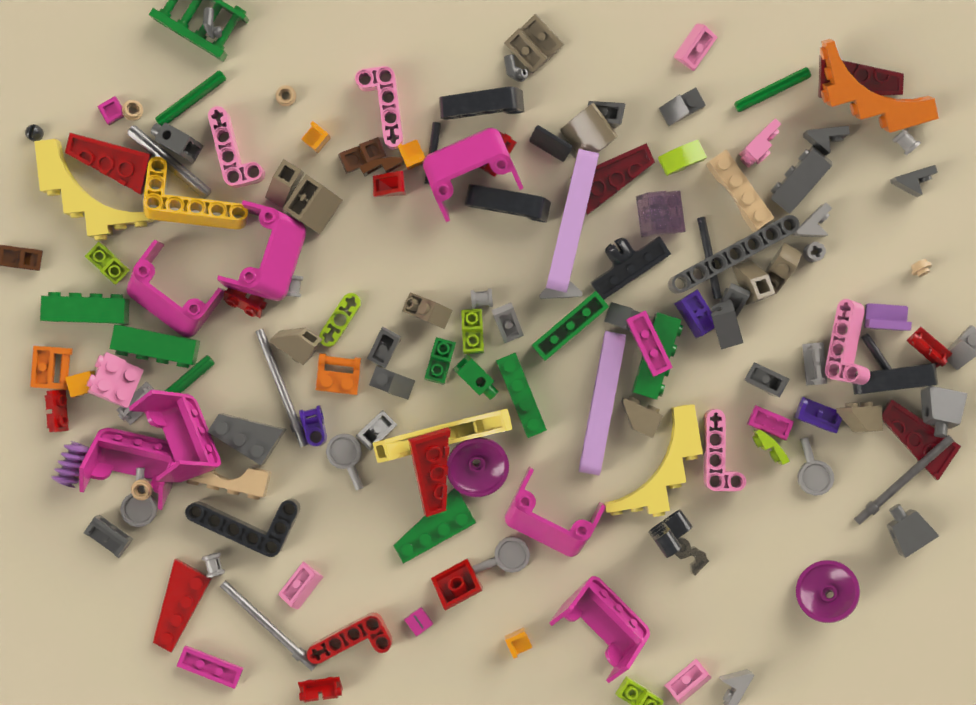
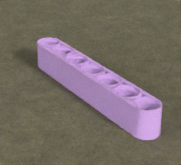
(572, 220)
(602, 403)

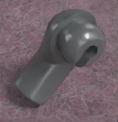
(208, 24)
(513, 71)

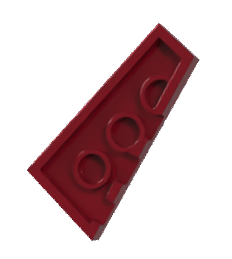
(616, 174)

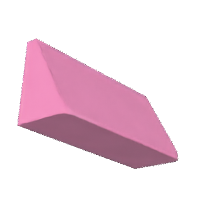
(695, 46)
(300, 586)
(688, 681)

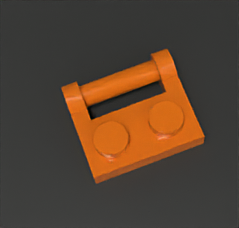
(44, 367)
(338, 381)

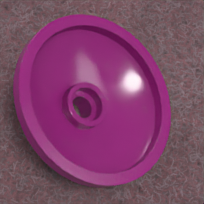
(479, 478)
(824, 578)

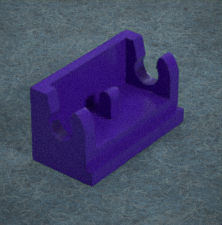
(696, 313)
(818, 415)

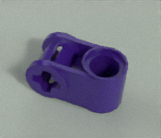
(313, 424)

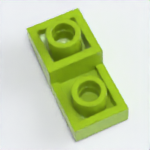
(682, 157)
(107, 263)
(472, 331)
(765, 442)
(636, 694)

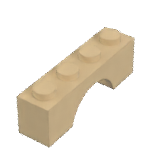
(732, 178)
(252, 482)

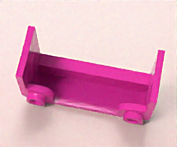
(463, 157)
(279, 259)
(183, 320)
(185, 433)
(124, 453)
(521, 518)
(610, 620)

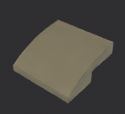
(534, 43)
(589, 130)

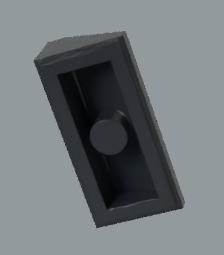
(550, 143)

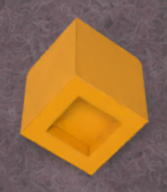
(316, 137)
(411, 154)
(77, 383)
(518, 642)

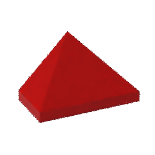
(389, 184)

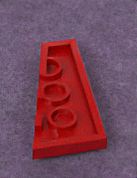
(115, 161)
(431, 469)
(181, 599)

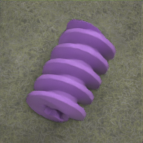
(70, 464)

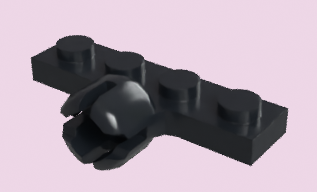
(628, 264)

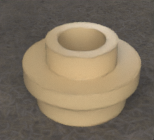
(281, 91)
(135, 105)
(921, 268)
(135, 489)

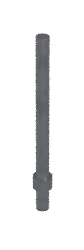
(296, 425)
(873, 507)
(298, 653)

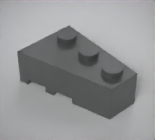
(800, 179)
(247, 436)

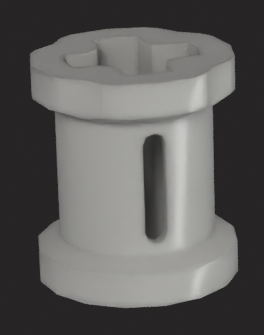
(906, 141)
(813, 246)
(294, 287)
(481, 298)
(213, 564)

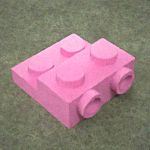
(758, 148)
(114, 380)

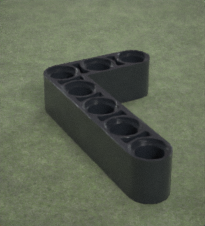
(245, 528)

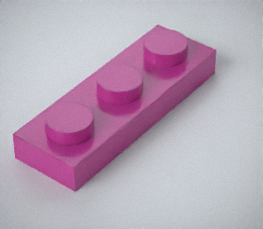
(649, 343)
(210, 667)

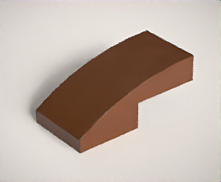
(362, 154)
(389, 164)
(20, 257)

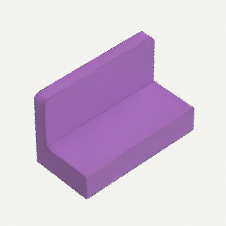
(886, 317)

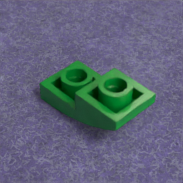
(440, 361)

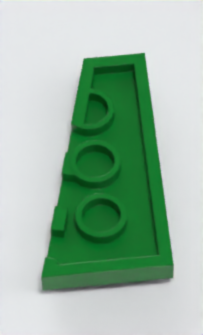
(435, 528)

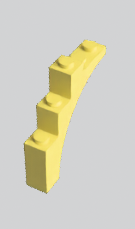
(56, 178)
(461, 430)
(653, 494)

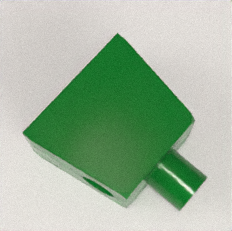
(470, 372)

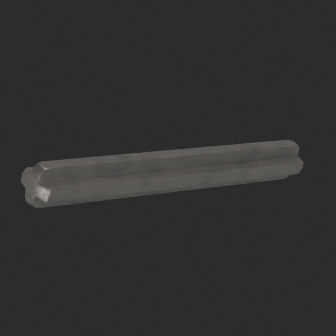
(172, 164)

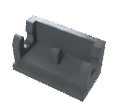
(726, 324)
(108, 535)

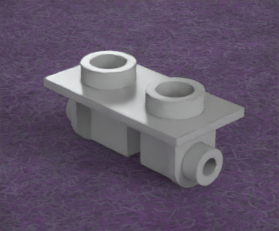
(814, 363)
(131, 416)

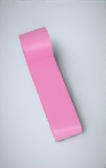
(385, 108)
(230, 146)
(844, 362)
(718, 449)

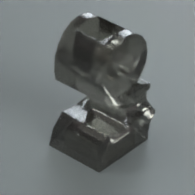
(700, 558)

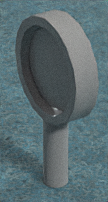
(343, 453)
(814, 475)
(138, 512)
(510, 555)

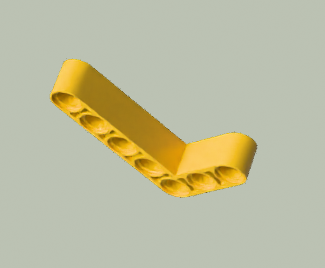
(186, 204)

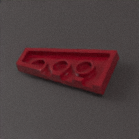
(874, 79)
(918, 437)

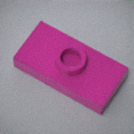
(770, 422)

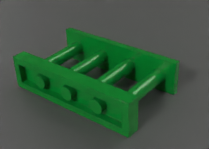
(199, 37)

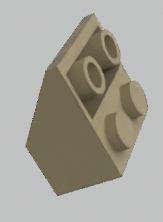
(312, 204)

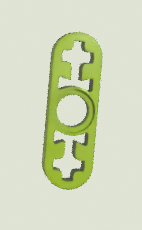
(344, 304)

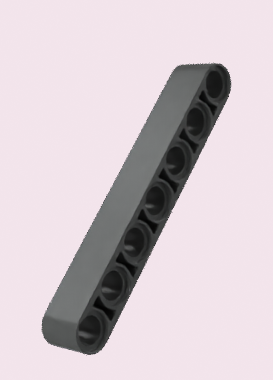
(742, 250)

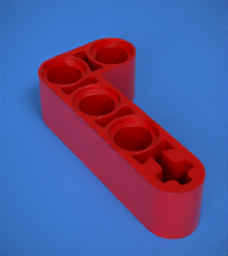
(348, 641)

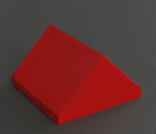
(456, 584)

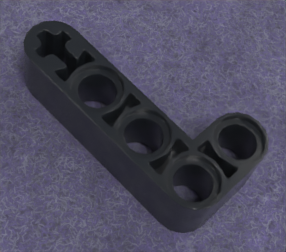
(482, 102)
(508, 202)
(899, 378)
(668, 531)

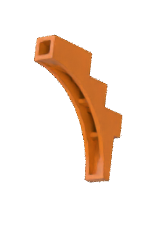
(844, 88)

